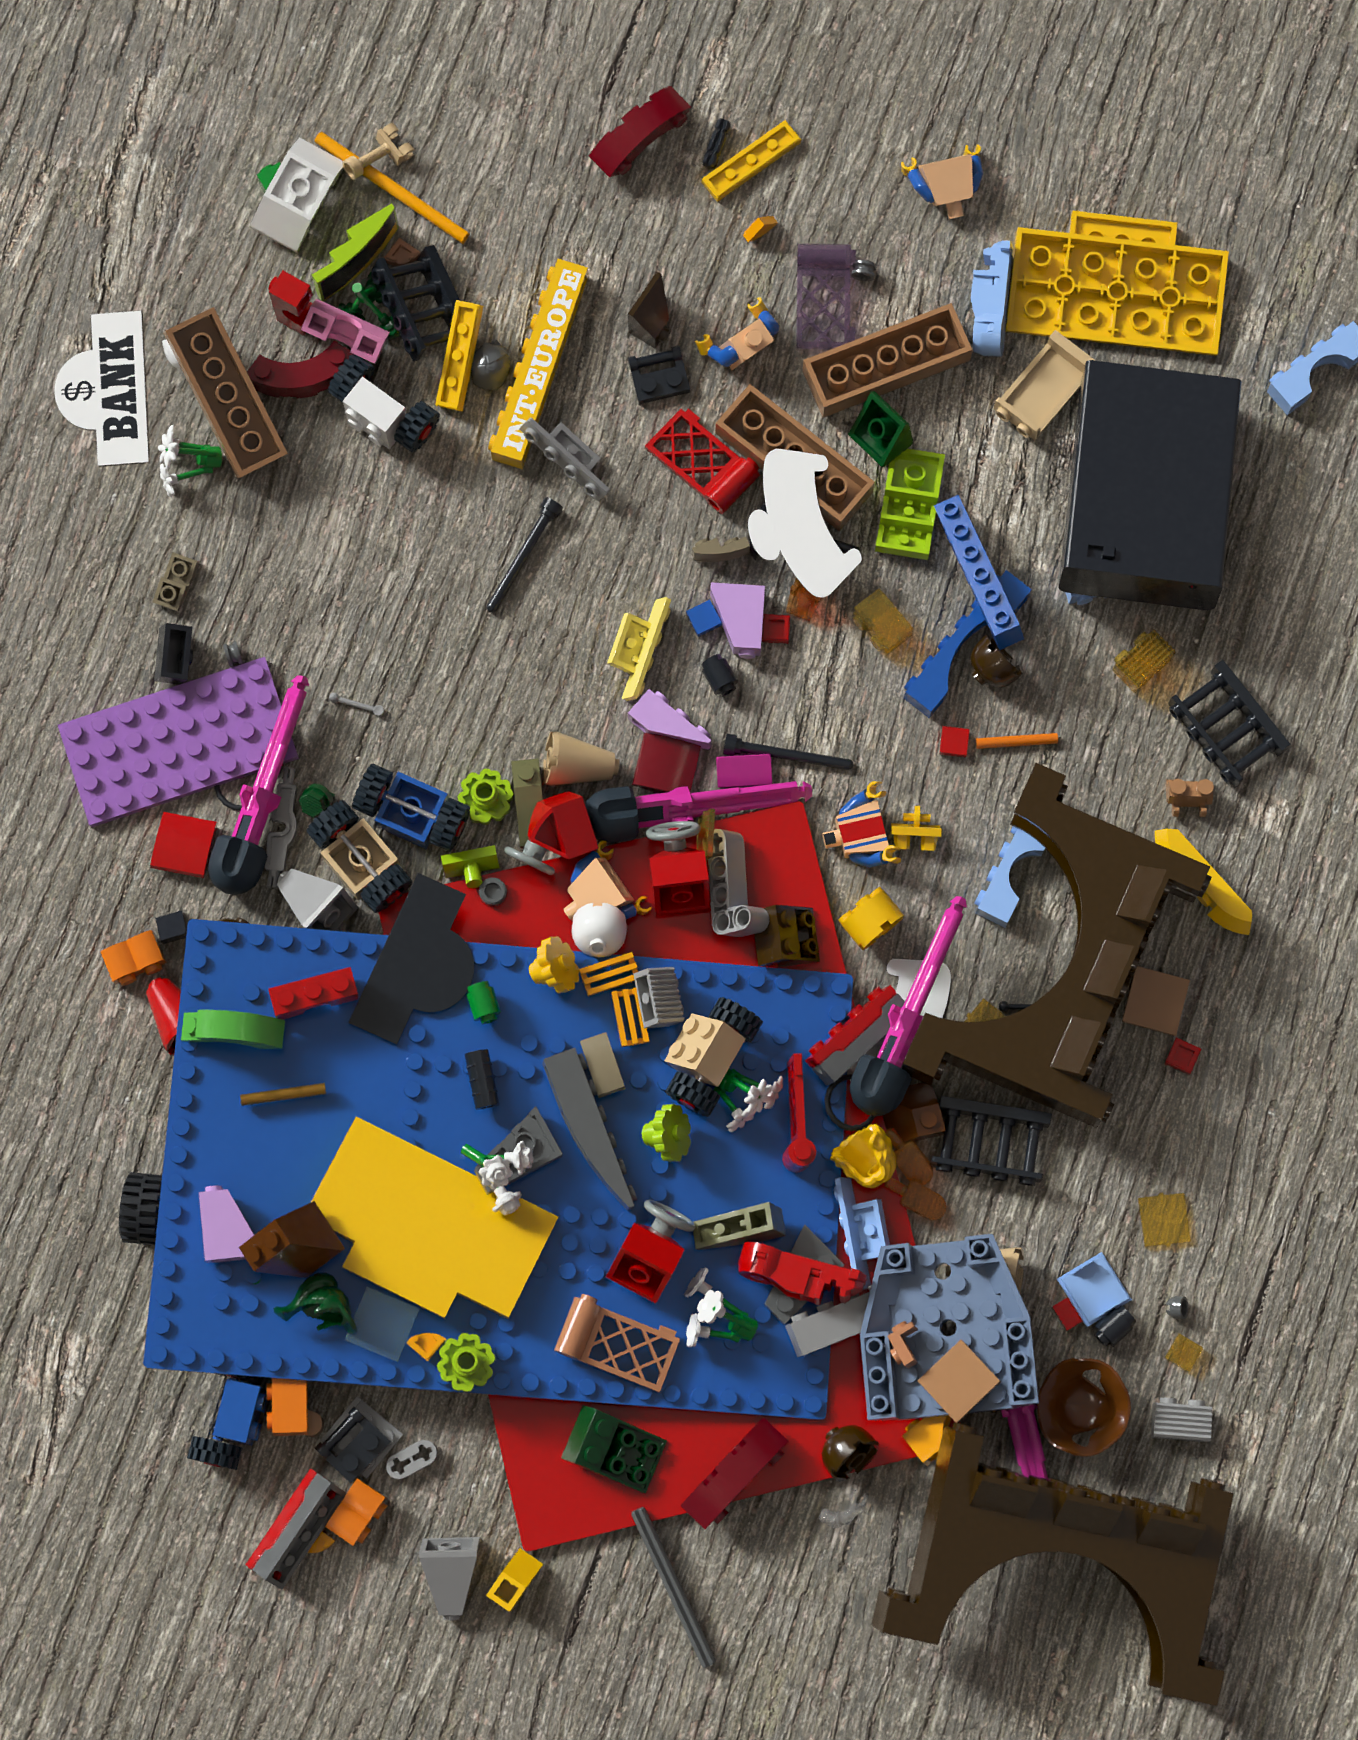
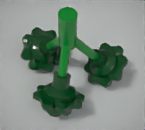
(367, 295)

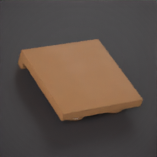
(1155, 1001)
(959, 1381)

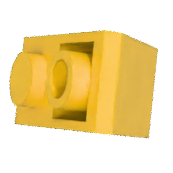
(514, 1580)

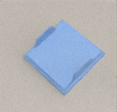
(1094, 1289)

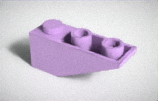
(655, 716)

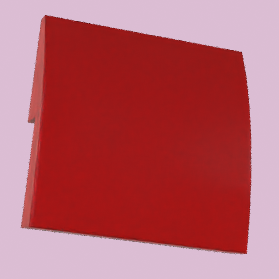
(183, 845)

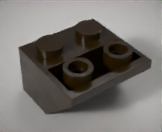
(788, 938)

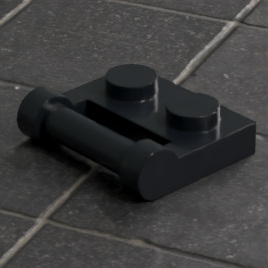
(660, 383)
(359, 1451)

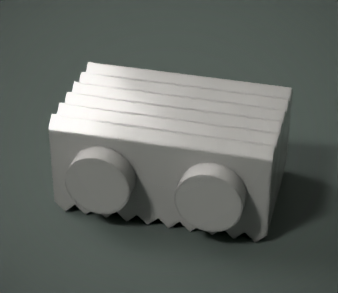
(659, 997)
(1181, 1421)

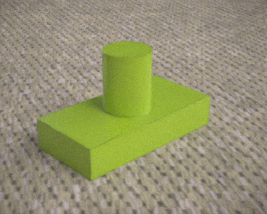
(470, 864)

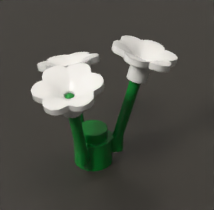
(713, 1306)

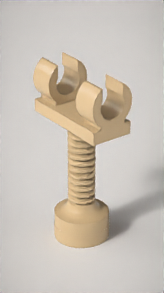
(385, 136)

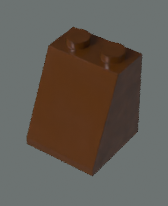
(293, 1244)

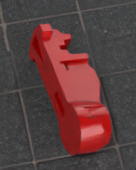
(798, 1275)

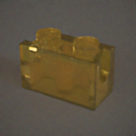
(882, 622)

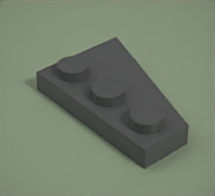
(535, 1136)

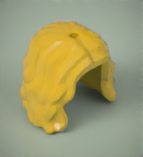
(866, 1156)

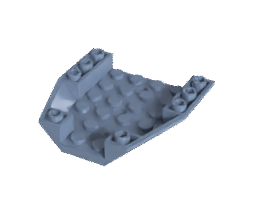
(975, 1296)

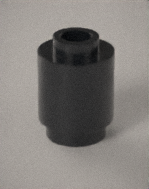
(719, 675)
(1114, 1326)

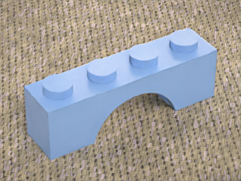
(1293, 386)
(999, 900)

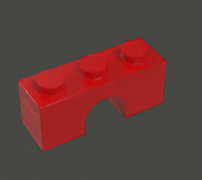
(290, 300)
(324, 989)

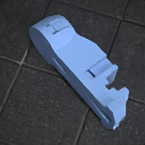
(990, 299)

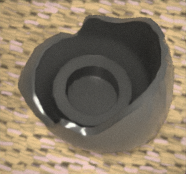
(490, 366)

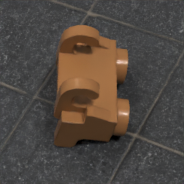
(1189, 794)

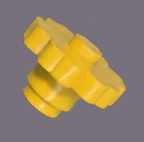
(555, 965)

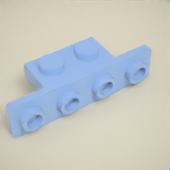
(863, 1226)

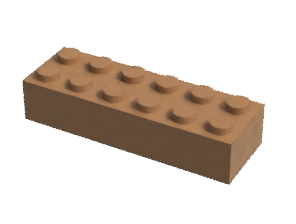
(887, 360)
(225, 392)
(758, 426)

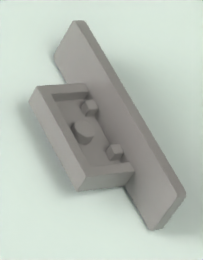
(569, 453)

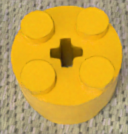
(871, 918)

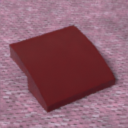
(665, 763)

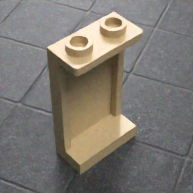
(1043, 387)

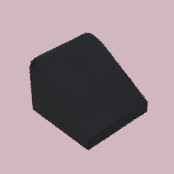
(171, 927)

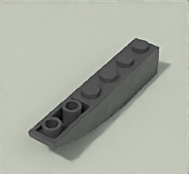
(585, 1121)

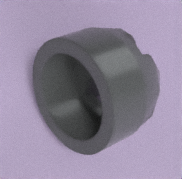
(1178, 1307)

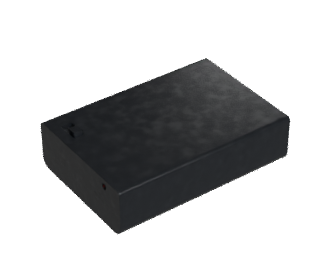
(1150, 485)

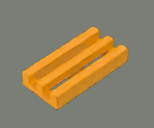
(604, 964)
(615, 998)

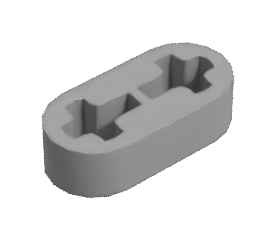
(408, 1453)

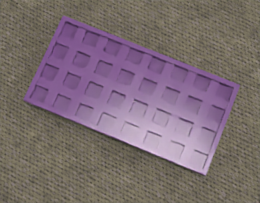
(173, 742)

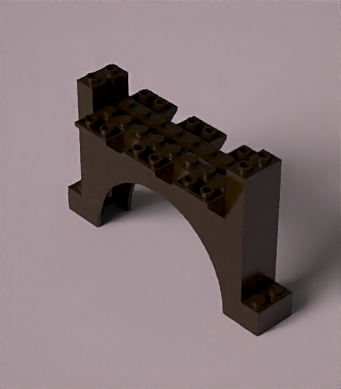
(1117, 897)
(994, 1515)

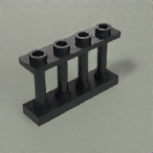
(437, 285)
(1239, 699)
(1007, 1118)

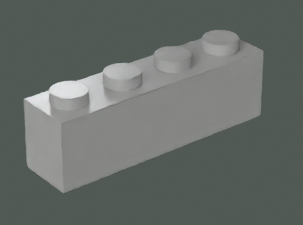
(828, 1325)

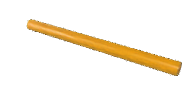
(396, 190)

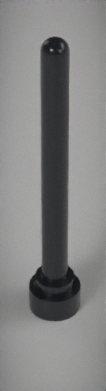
(549, 510)
(735, 745)

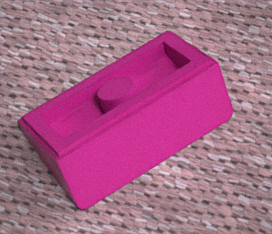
(744, 770)

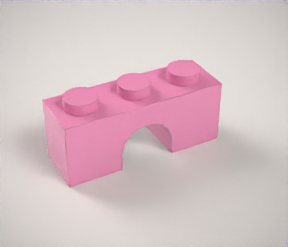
(361, 336)

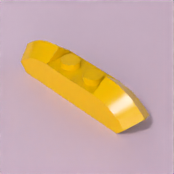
(1227, 907)

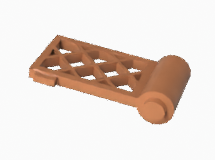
(584, 1324)

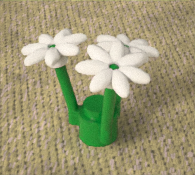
(206, 455)
(756, 1095)

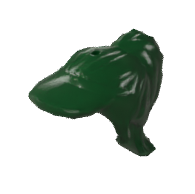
(321, 1300)

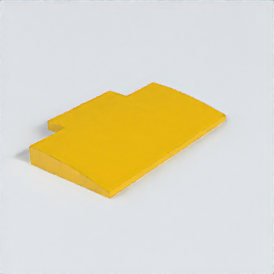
(1117, 285)
(427, 1225)

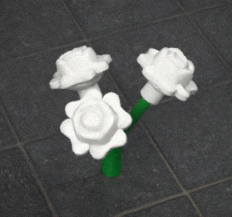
(496, 1171)

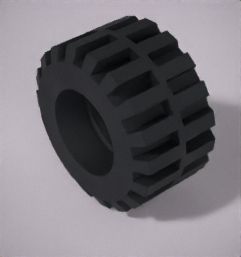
(140, 1208)

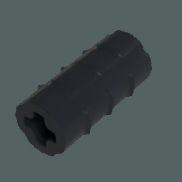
(482, 1079)

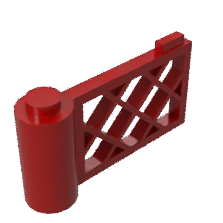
(730, 480)
(801, 1150)

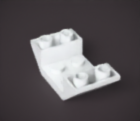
(296, 194)

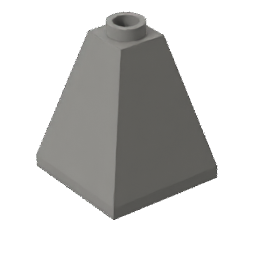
(315, 900)
(449, 1570)

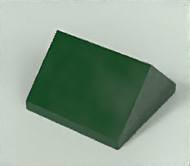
(881, 430)

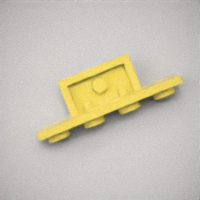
(636, 644)

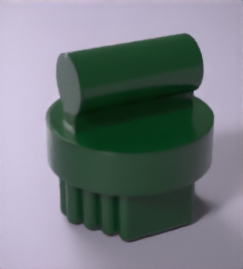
(316, 799)

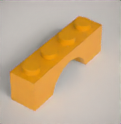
(926, 1436)

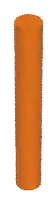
(1019, 740)

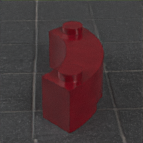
(640, 128)
(298, 378)
(734, 1473)

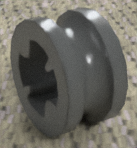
(863, 270)
(233, 654)

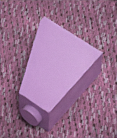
(741, 616)
(222, 1226)

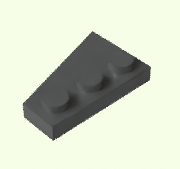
(807, 1246)

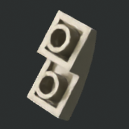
(711, 551)
(176, 581)
(602, 1064)

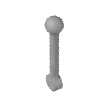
(377, 710)

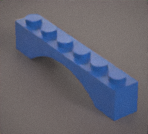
(931, 686)

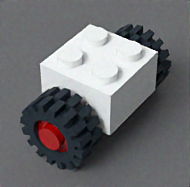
(377, 412)

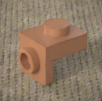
(901, 1350)

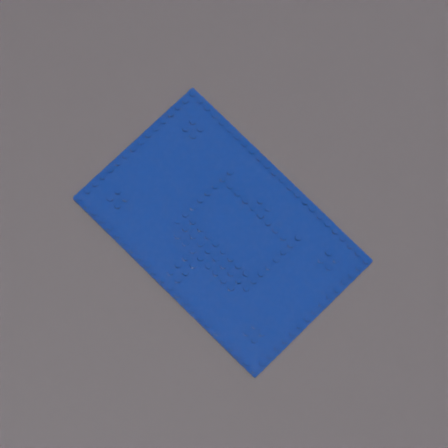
(420, 1091)

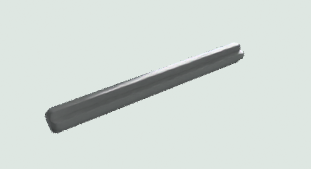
(673, 1587)

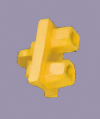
(928, 833)

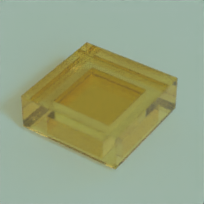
(1183, 1352)

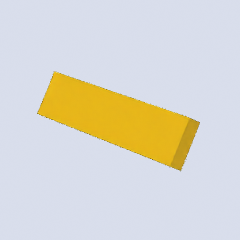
(751, 160)
(459, 355)

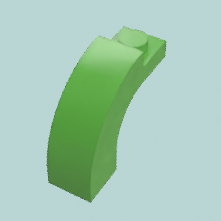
(233, 1027)

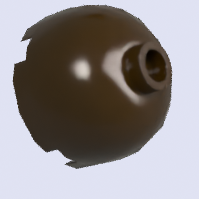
(993, 665)
(847, 1450)

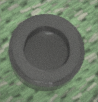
(492, 892)

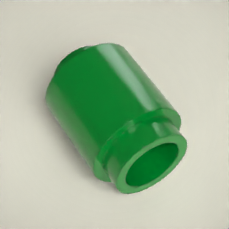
(483, 1002)

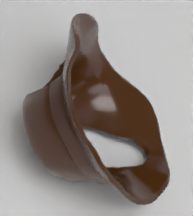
(1076, 1405)

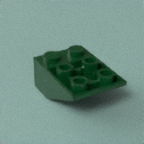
(614, 1449)

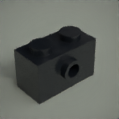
(173, 653)

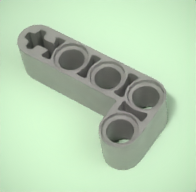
(729, 889)

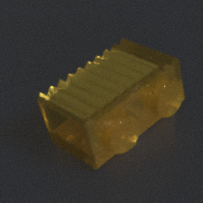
(1144, 660)

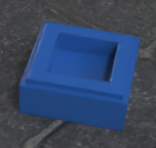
(703, 618)

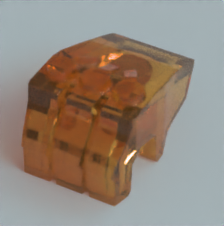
(802, 602)

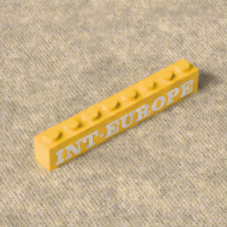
(539, 362)

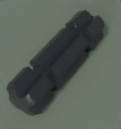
(716, 143)

